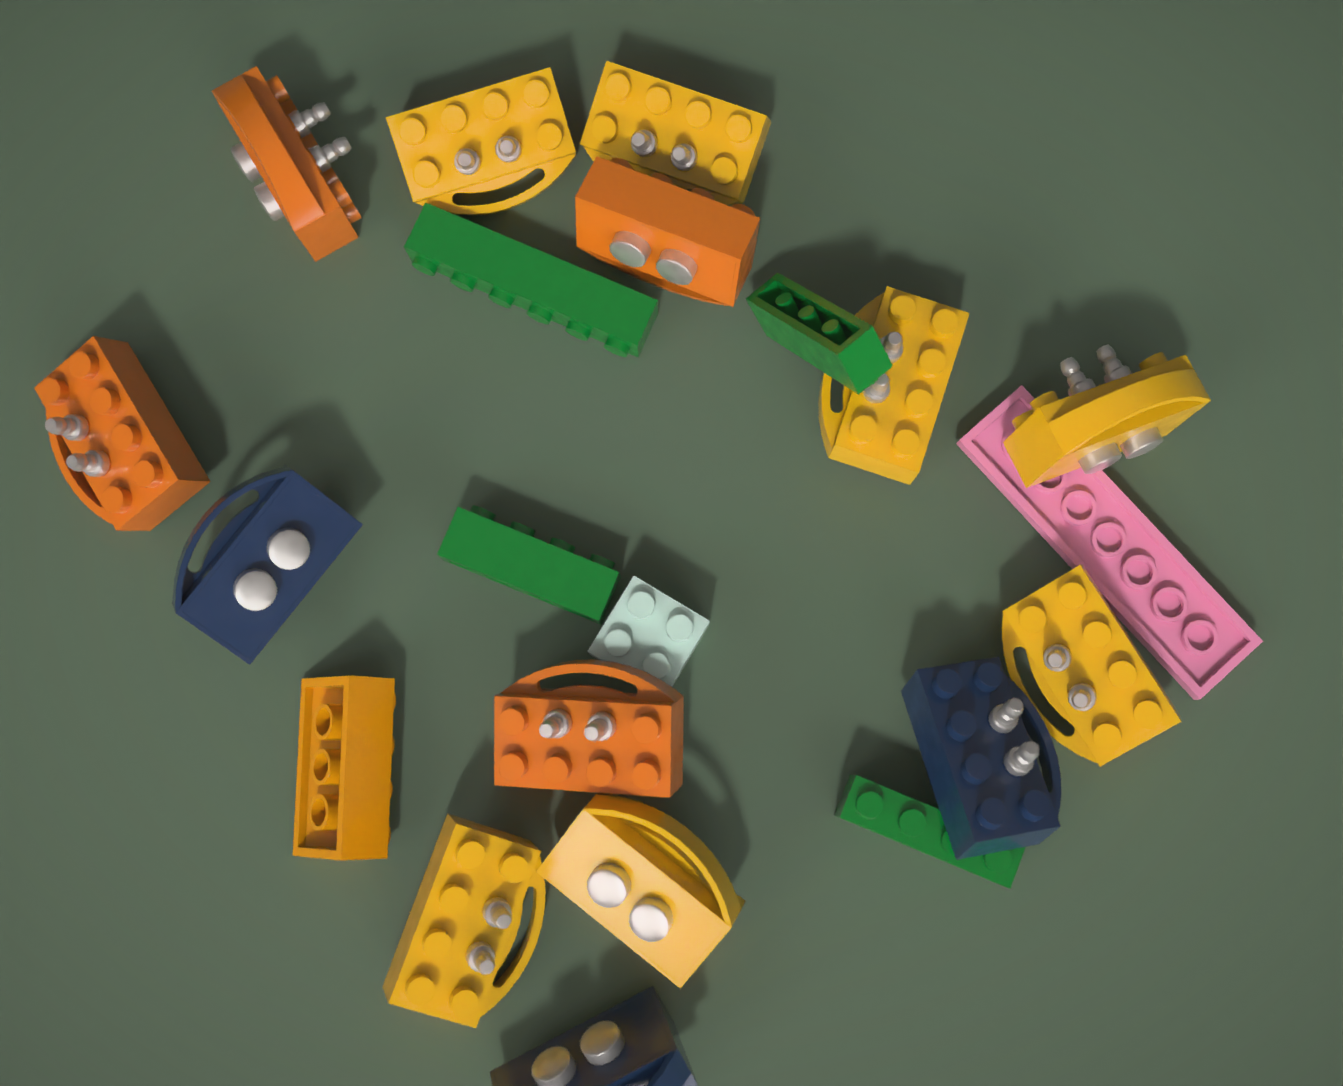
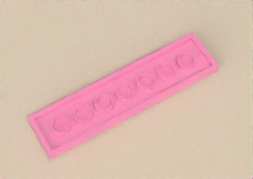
(1124, 554)

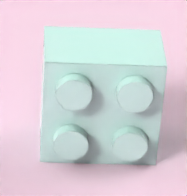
(649, 632)

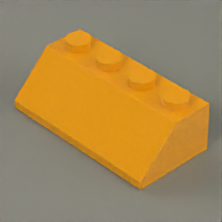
(344, 768)

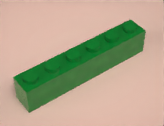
(531, 280)

